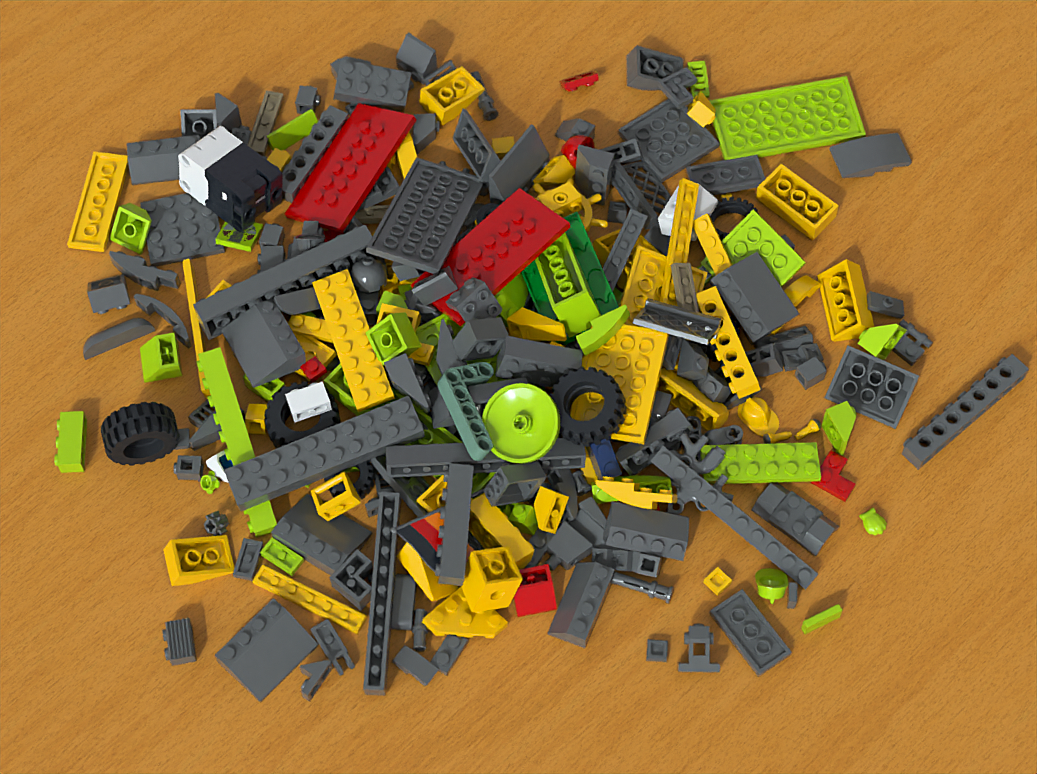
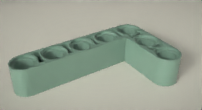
(454, 390)

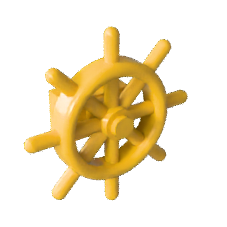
(567, 200)

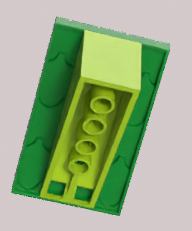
(570, 281)

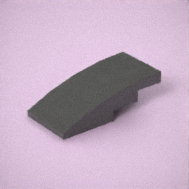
(870, 155)
(384, 188)

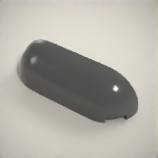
(298, 301)
(116, 336)

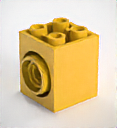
(490, 579)

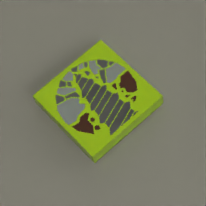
(244, 241)

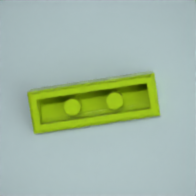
(292, 131)

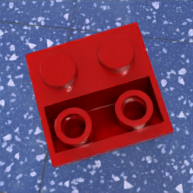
(535, 591)

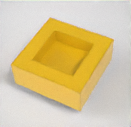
(717, 581)

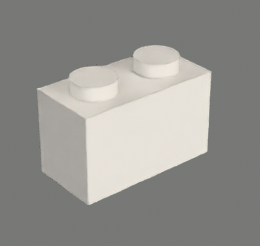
(308, 401)

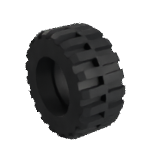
(279, 411)
(605, 422)
(140, 433)

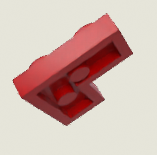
(831, 480)

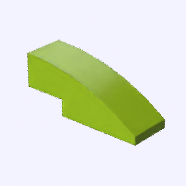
(603, 329)

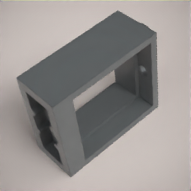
(527, 480)

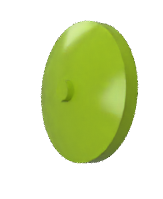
(521, 423)

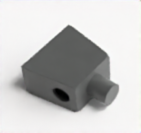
(567, 548)

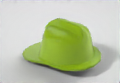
(771, 583)

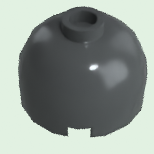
(368, 274)

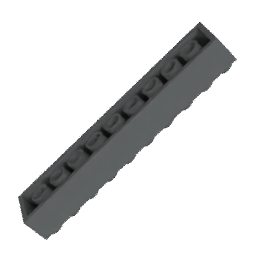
(290, 276)
(324, 453)

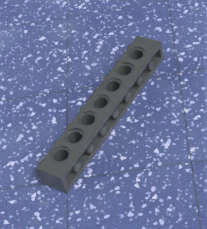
(920, 455)

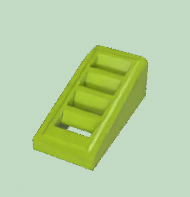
(699, 69)

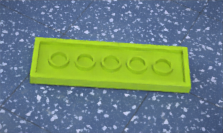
(766, 463)

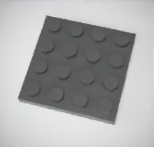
(669, 139)
(180, 230)

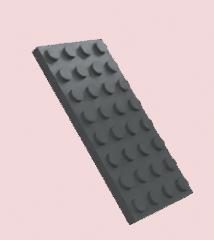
(426, 216)

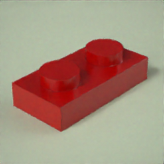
(585, 79)

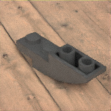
(137, 270)

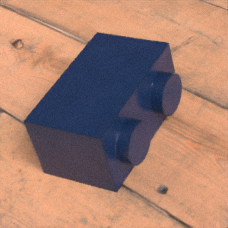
(603, 459)

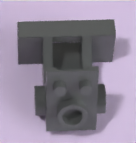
(698, 663)

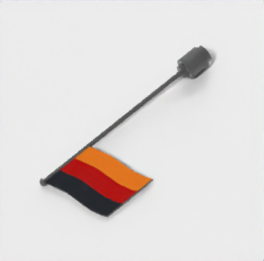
(423, 535)

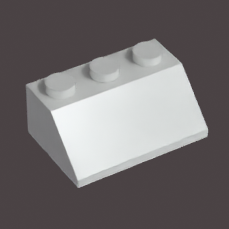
(705, 204)

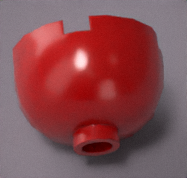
(569, 148)

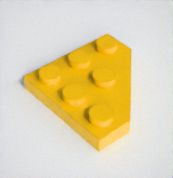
(456, 618)

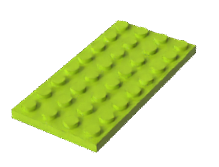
(787, 119)

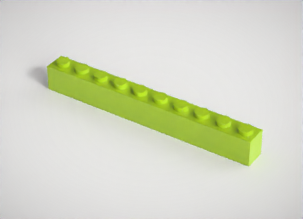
(233, 429)

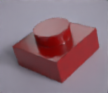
(313, 369)

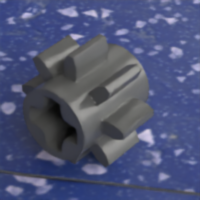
(216, 523)

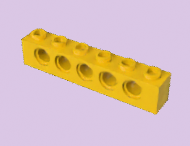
(747, 383)

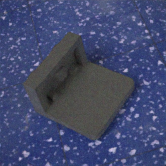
(474, 301)

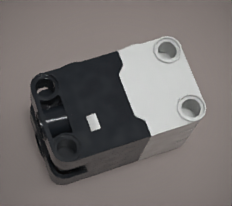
(230, 178)

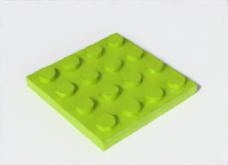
(754, 236)

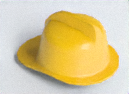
(758, 416)

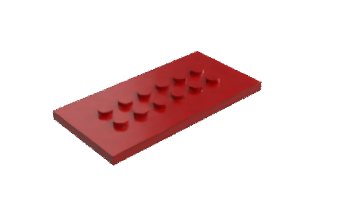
(350, 167)
(501, 246)

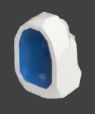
(218, 464)

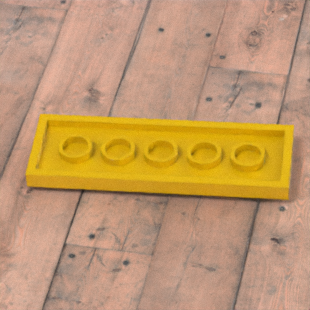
(98, 202)

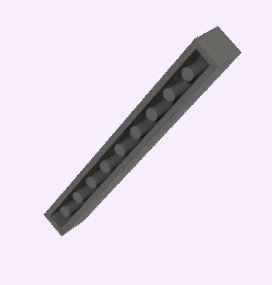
(435, 458)
(382, 595)

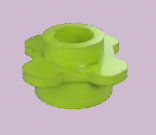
(209, 482)

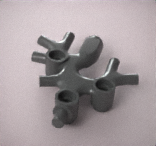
(705, 466)

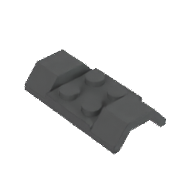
(794, 517)

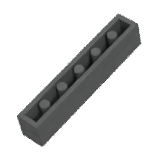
(455, 524)

